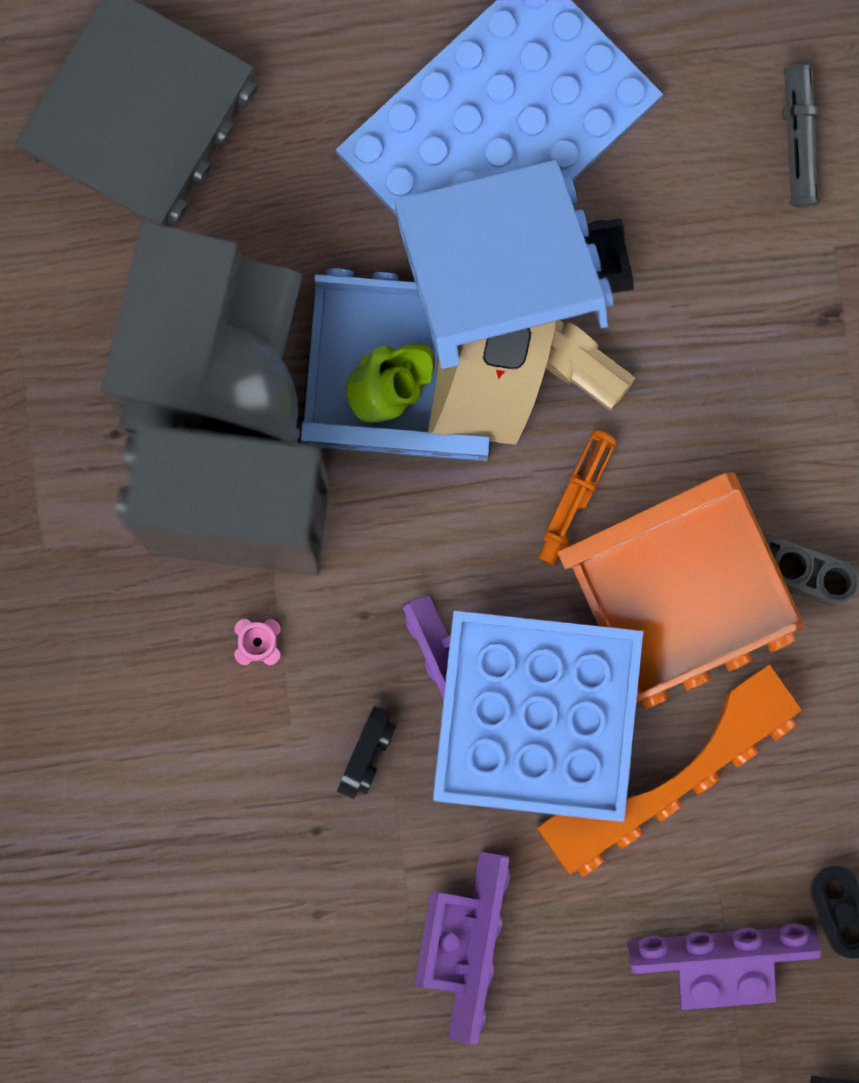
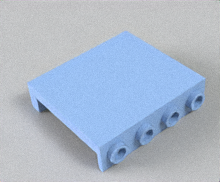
(500, 256)
(349, 323)

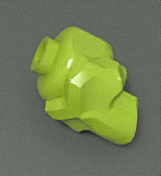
(389, 381)

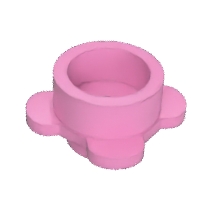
(266, 651)

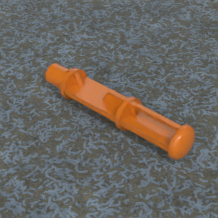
(575, 496)

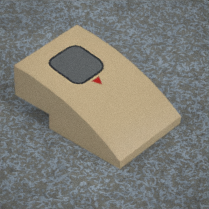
(492, 385)

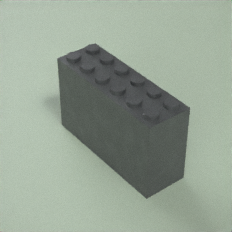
(225, 499)

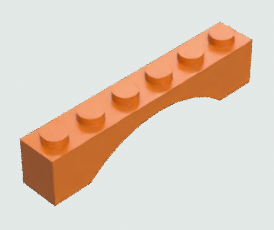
(748, 715)

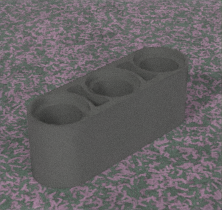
(814, 568)

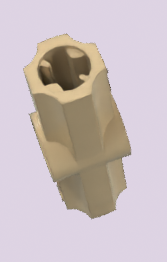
(578, 360)

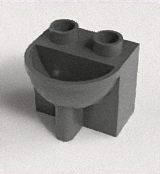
(203, 340)

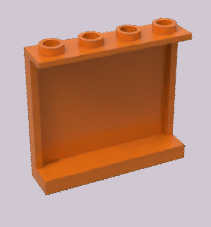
(692, 581)

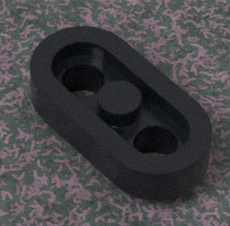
(359, 773)
(837, 912)

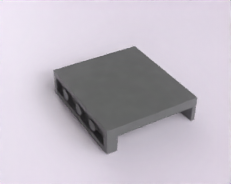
(139, 110)

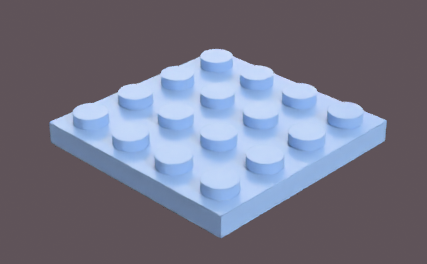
(538, 716)

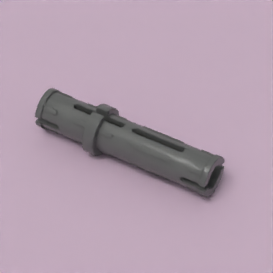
(800, 119)

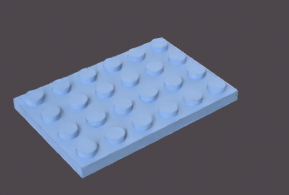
(501, 97)

